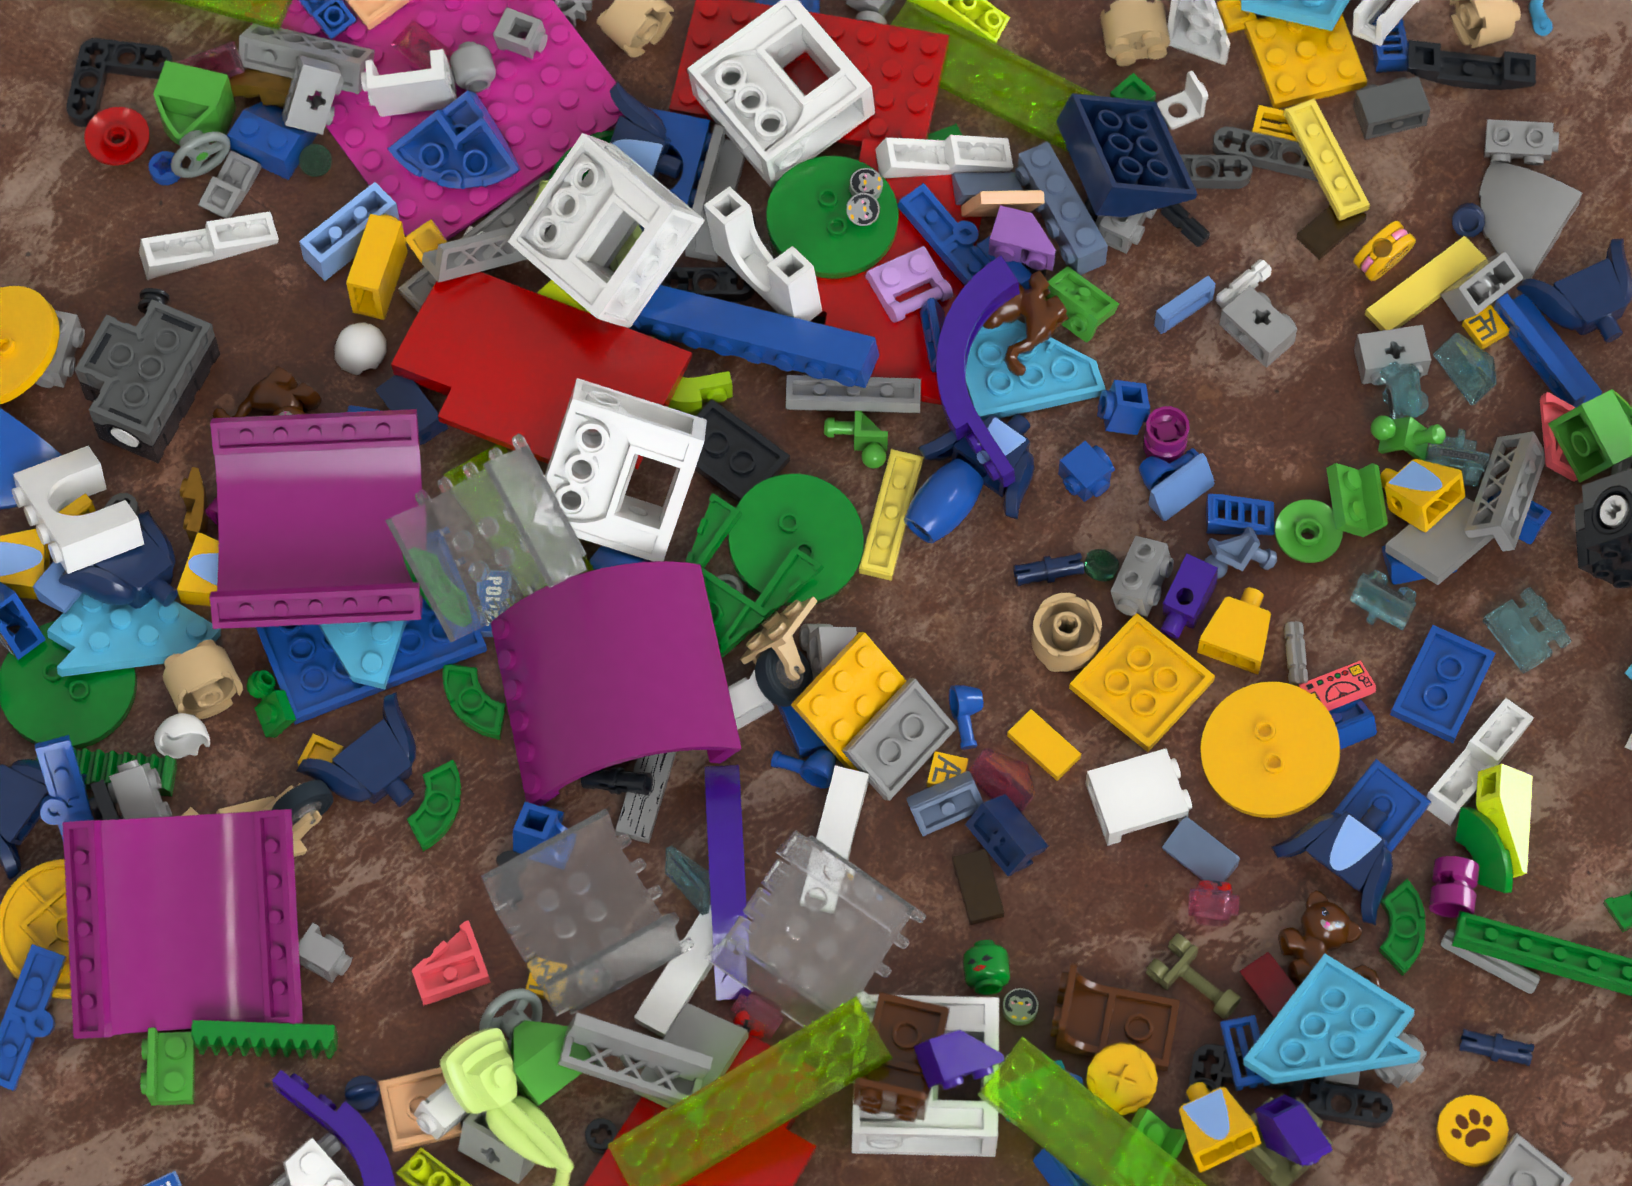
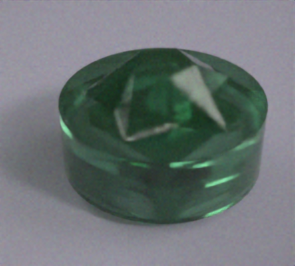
(315, 160)
(1101, 565)

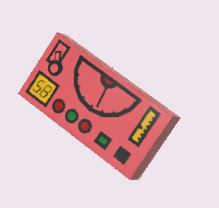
(1341, 686)

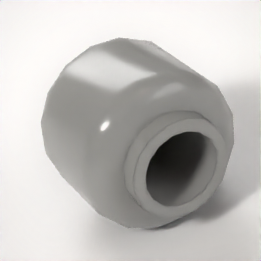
(473, 67)

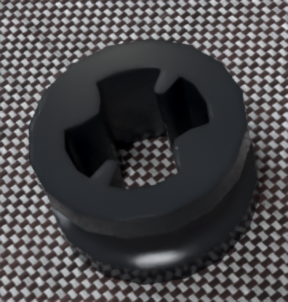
(148, 294)
(595, 1127)

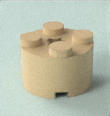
(1484, 20)
(636, 23)
(1135, 31)
(1083, 629)
(201, 680)

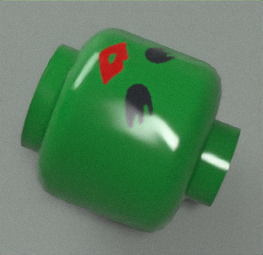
(986, 967)

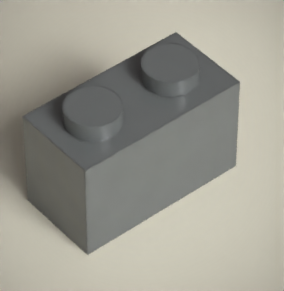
(1391, 107)

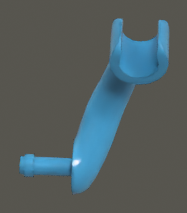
(1541, 23)

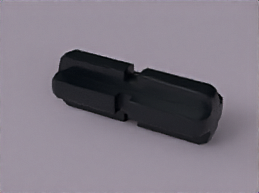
(1190, 226)

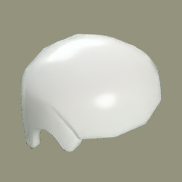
(360, 348)
(181, 736)

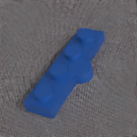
(947, 237)
(64, 783)
(27, 1012)

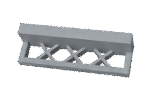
(279, 51)
(720, 170)
(473, 254)
(880, 395)
(1516, 489)
(630, 1048)

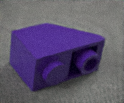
(953, 1056)
(1291, 1131)

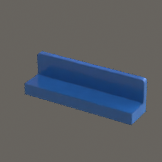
(1546, 351)

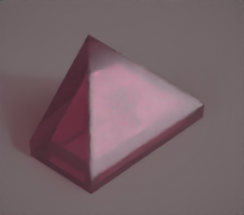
(417, 43)
(221, 59)
(1003, 775)

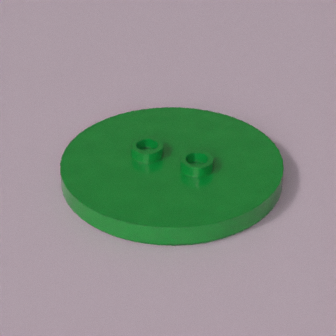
(811, 216)
(798, 514)
(51, 706)

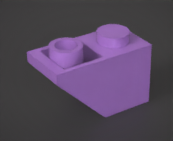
(1021, 239)

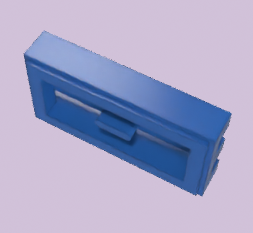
(1238, 1023)

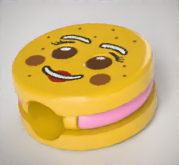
(1384, 250)

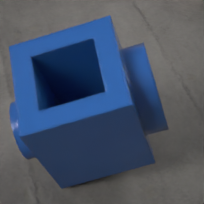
(1124, 407)
(1086, 471)

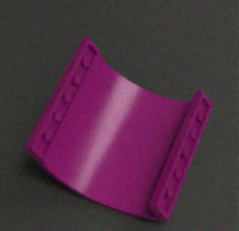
(308, 517)
(612, 673)
(181, 921)

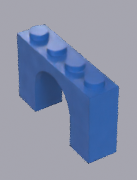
(690, 143)

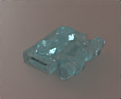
(1518, 635)

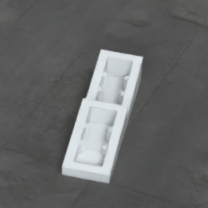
(935, 157)
(217, 241)
(1482, 752)
(842, 809)
(678, 980)

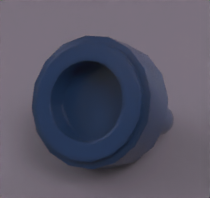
(1468, 220)
(362, 1094)

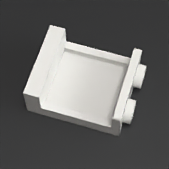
(412, 89)
(1137, 794)

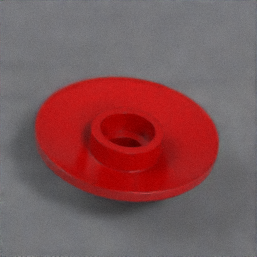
(112, 125)

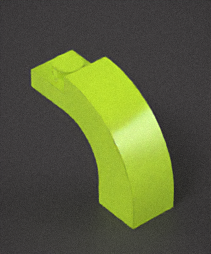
(699, 390)

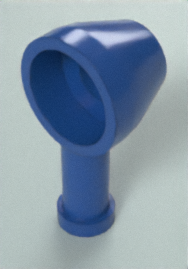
(1156, 470)
(963, 703)
(815, 770)

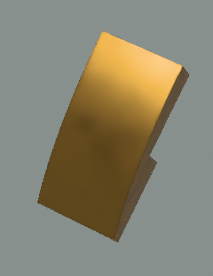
(271, 87)
(196, 502)

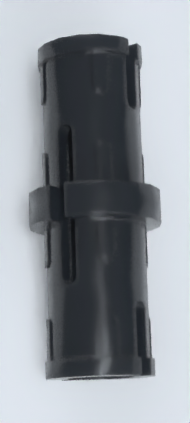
(618, 781)

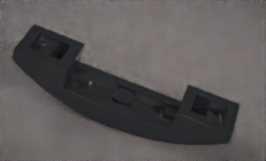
(1470, 70)

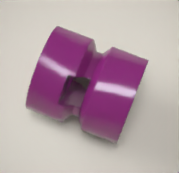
(1166, 434)
(1454, 885)

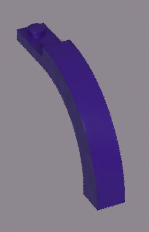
(968, 313)
(725, 862)
(344, 1124)

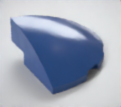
(457, 147)
(18, 451)

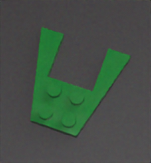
(731, 611)

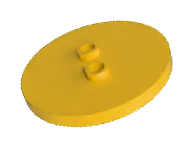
(26, 339)
(1270, 749)
(37, 915)

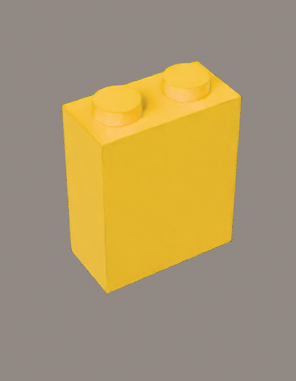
(377, 266)

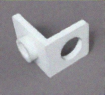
(1192, 98)

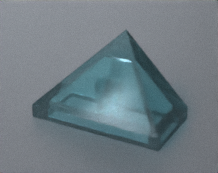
(1467, 367)
(689, 878)

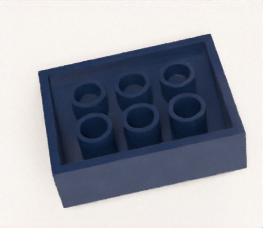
(1124, 155)

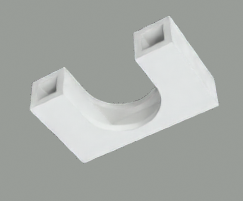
(783, 282)
(80, 538)

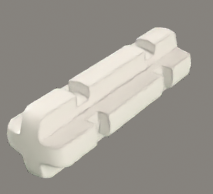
(1259, 272)

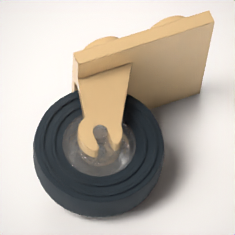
(779, 666)
(306, 802)

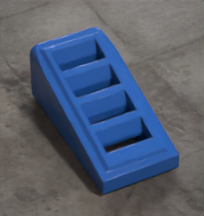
(1396, 61)
(1227, 526)

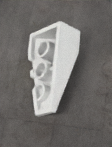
(1198, 29)

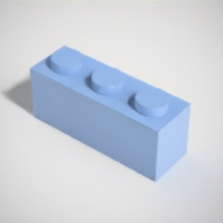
(338, 237)

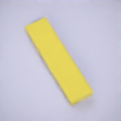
(1326, 159)
(1424, 286)
(888, 518)

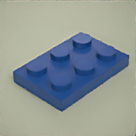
(1442, 684)

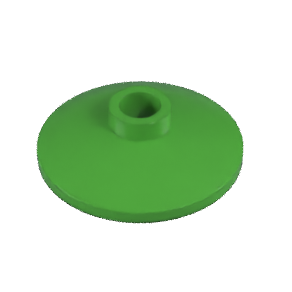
(1308, 517)

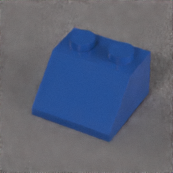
(266, 139)

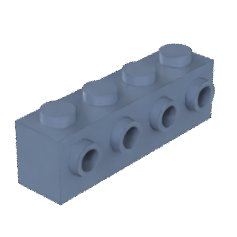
(1063, 209)

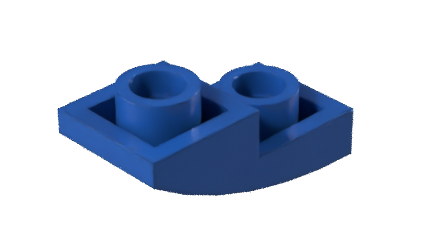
(329, 15)

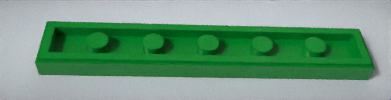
(1543, 952)

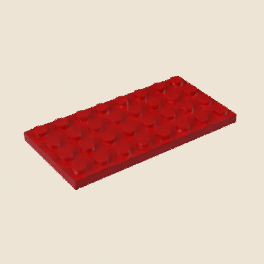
(895, 60)

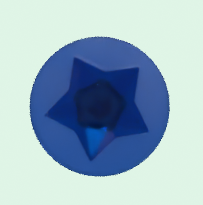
(161, 168)

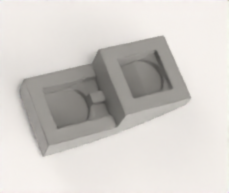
(231, 185)

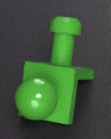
(1405, 435)
(867, 438)

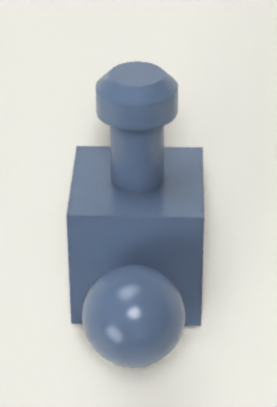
(1238, 553)

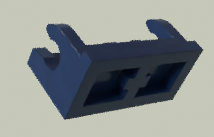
(405, 394)
(1006, 834)

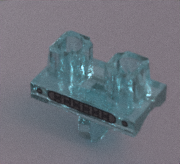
(1403, 391)
(1461, 454)
(1382, 601)

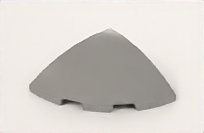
(1524, 213)

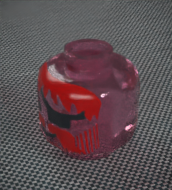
(1213, 903)
(757, 1015)

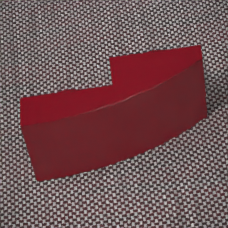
(1269, 983)

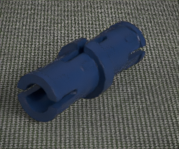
(1048, 569)
(1496, 1047)

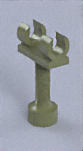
(1224, 1002)

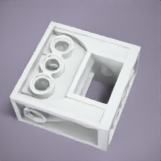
(776, 121)
(593, 223)
(596, 460)
(949, 1125)

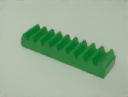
(101, 765)
(264, 1035)

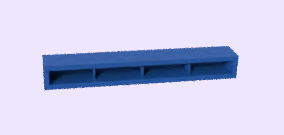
(759, 336)

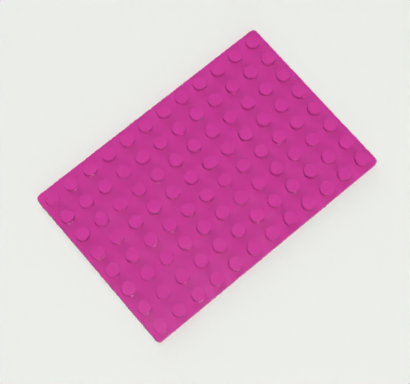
(534, 102)

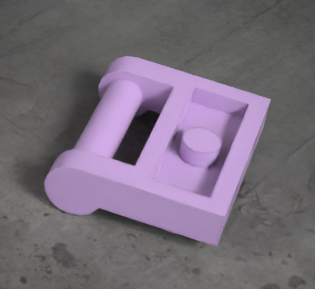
(903, 276)

